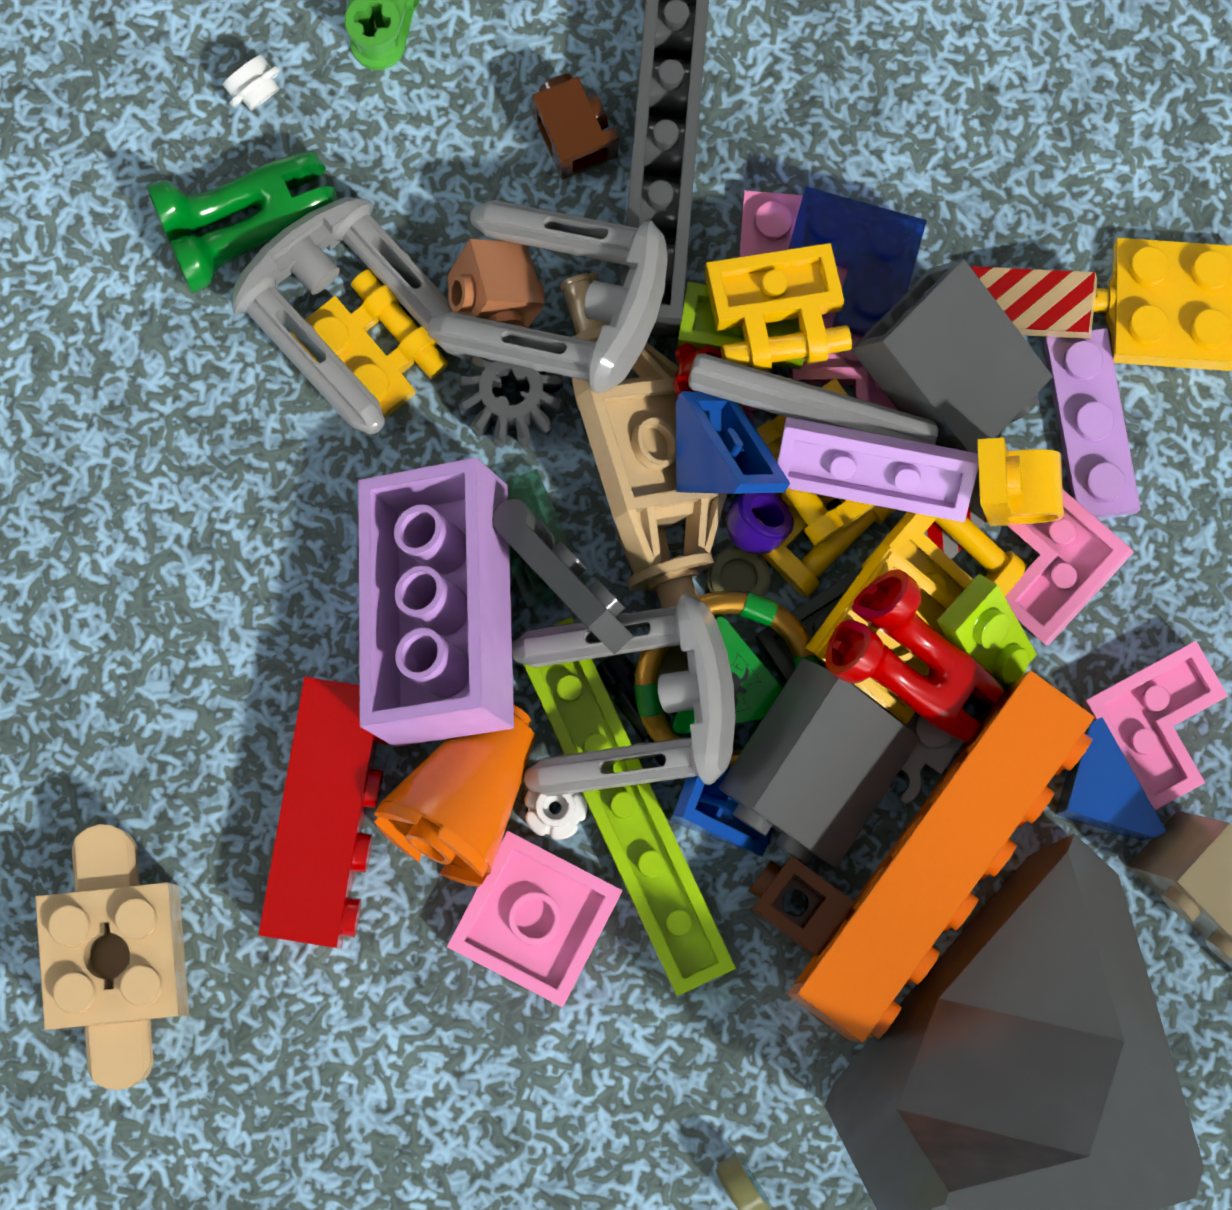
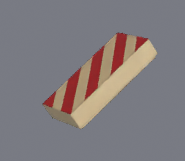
(1044, 300)

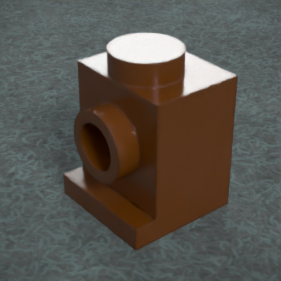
(573, 126)
(824, 904)

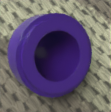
(749, 532)

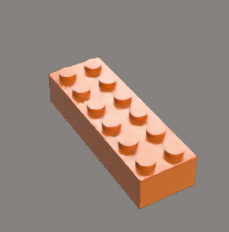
(941, 857)

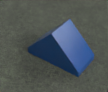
(721, 449)
(1106, 792)
(711, 813)

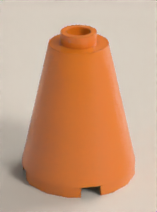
(460, 801)

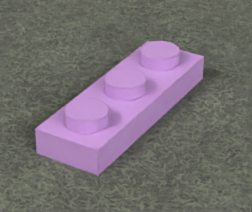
(1092, 424)
(877, 469)

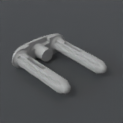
(300, 251)
(627, 308)
(702, 688)

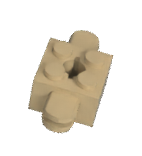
(112, 956)

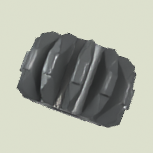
(497, 411)

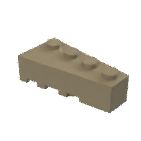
(1193, 875)

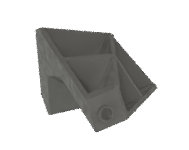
(1026, 1063)

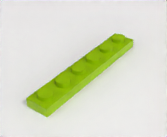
(634, 829)

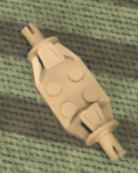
(636, 458)

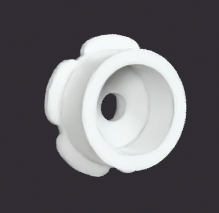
(252, 83)
(558, 825)

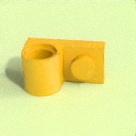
(1019, 484)

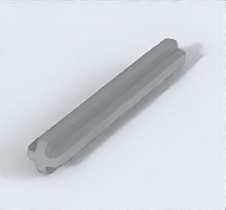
(804, 401)

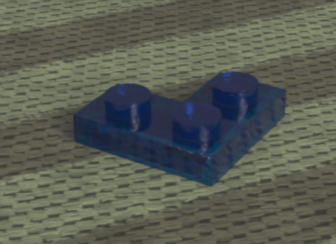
(868, 241)

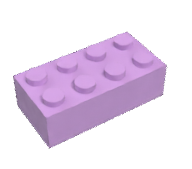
(434, 605)

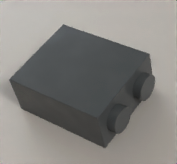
(953, 358)
(817, 765)

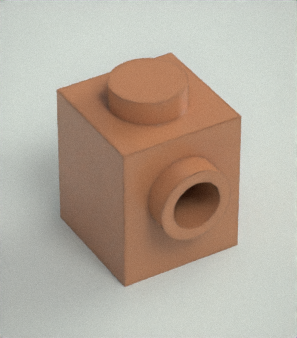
(496, 283)

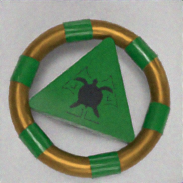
(753, 684)

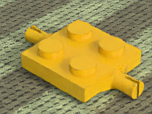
(1169, 304)

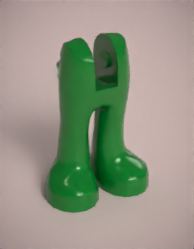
(262, 187)

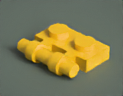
(774, 289)
(351, 343)

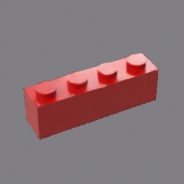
(323, 820)

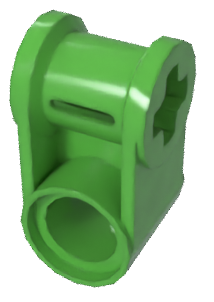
(390, 41)

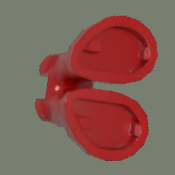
(953, 674)

